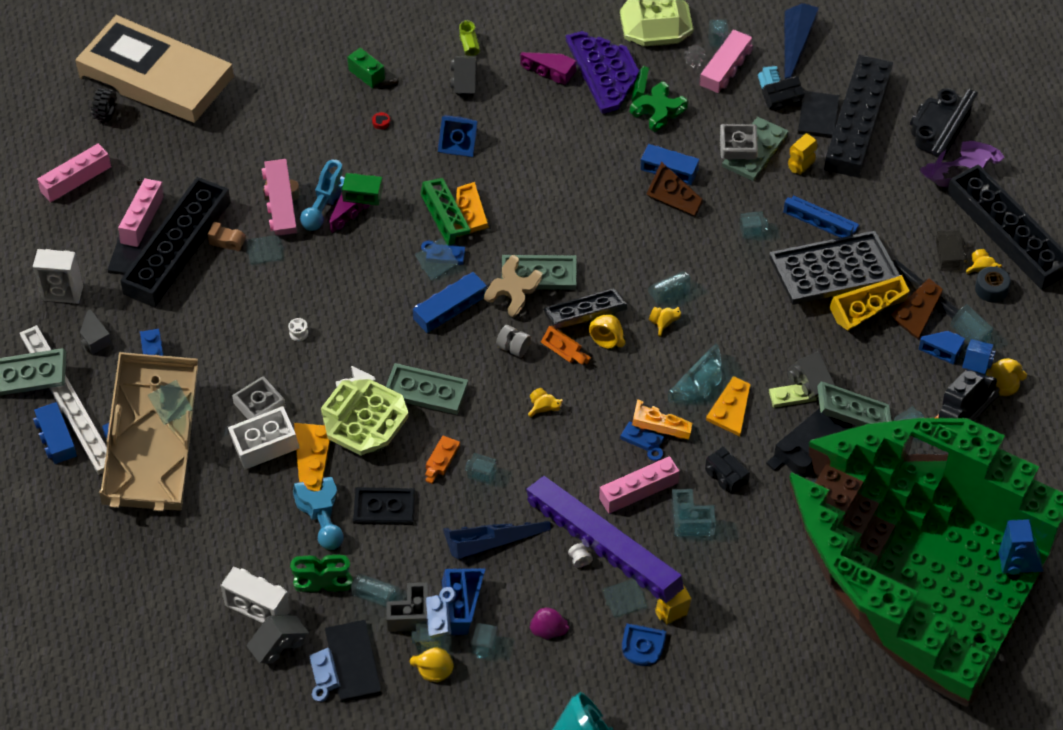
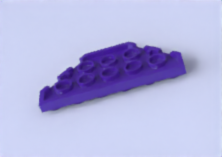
(605, 67)

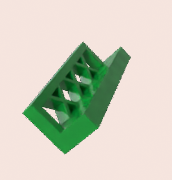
(438, 210)

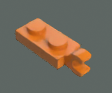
(564, 346)
(441, 458)

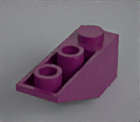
(554, 66)
(344, 212)

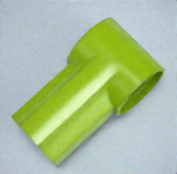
(469, 38)

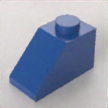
(942, 345)

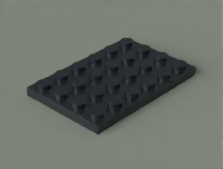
(832, 267)

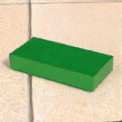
(640, 83)

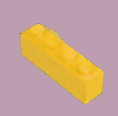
(858, 305)

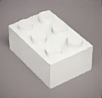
(58, 276)
(263, 437)
(254, 595)

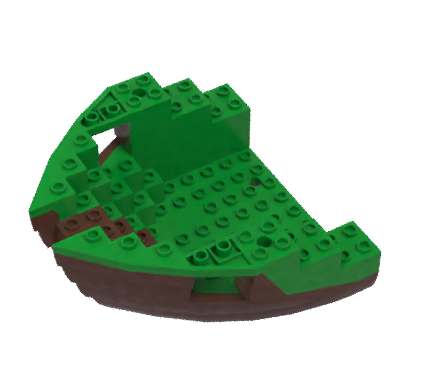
(920, 541)

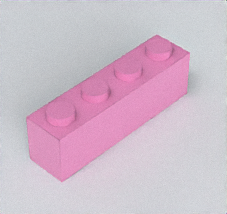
(726, 61)
(74, 172)
(280, 197)
(140, 212)
(639, 485)

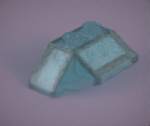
(699, 378)

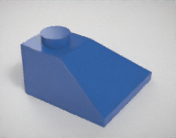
(457, 135)

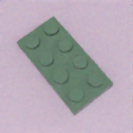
(768, 140)
(557, 270)
(32, 371)
(428, 388)
(851, 406)

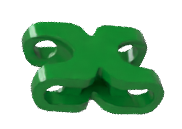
(659, 106)
(321, 573)

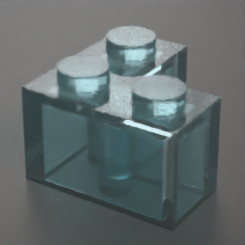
(691, 519)

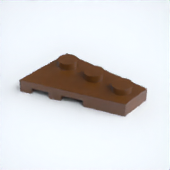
(673, 191)
(917, 309)

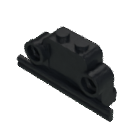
(941, 120)
(969, 396)
(794, 447)

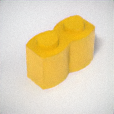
(802, 154)

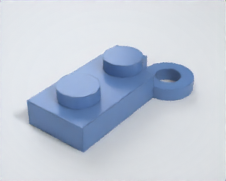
(439, 614)
(324, 673)

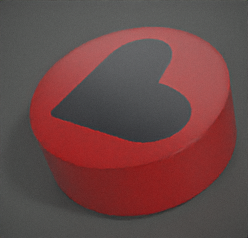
(381, 120)

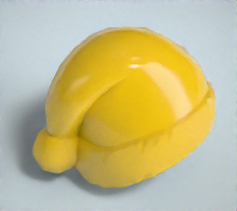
(607, 331)
(1008, 375)
(433, 664)

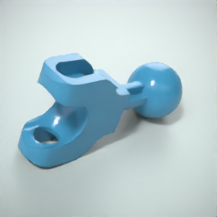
(327, 192)
(319, 507)

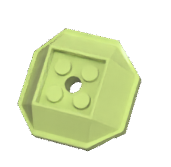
(656, 21)
(361, 400)

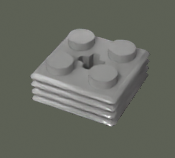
(738, 141)
(258, 398)

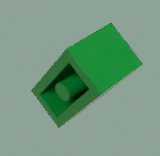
(366, 67)
(362, 189)

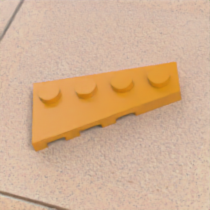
(311, 454)

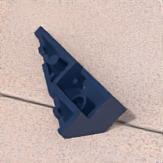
(798, 26)
(477, 539)

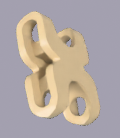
(513, 286)

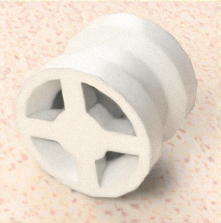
(298, 325)
(580, 555)

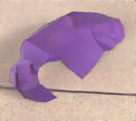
(972, 154)

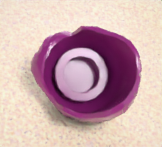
(548, 624)

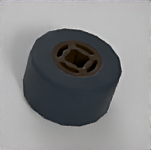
(992, 284)

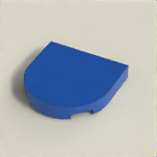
(643, 644)

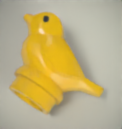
(981, 260)
(664, 317)
(543, 402)

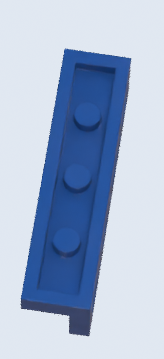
(819, 217)

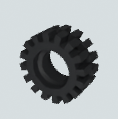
(104, 104)

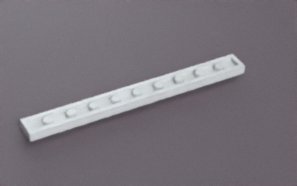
(71, 406)

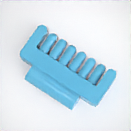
(768, 76)

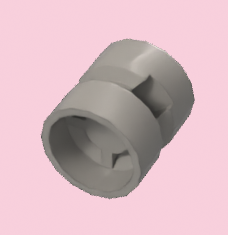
(513, 340)

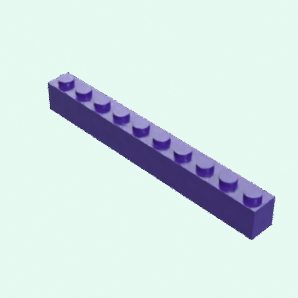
(605, 539)

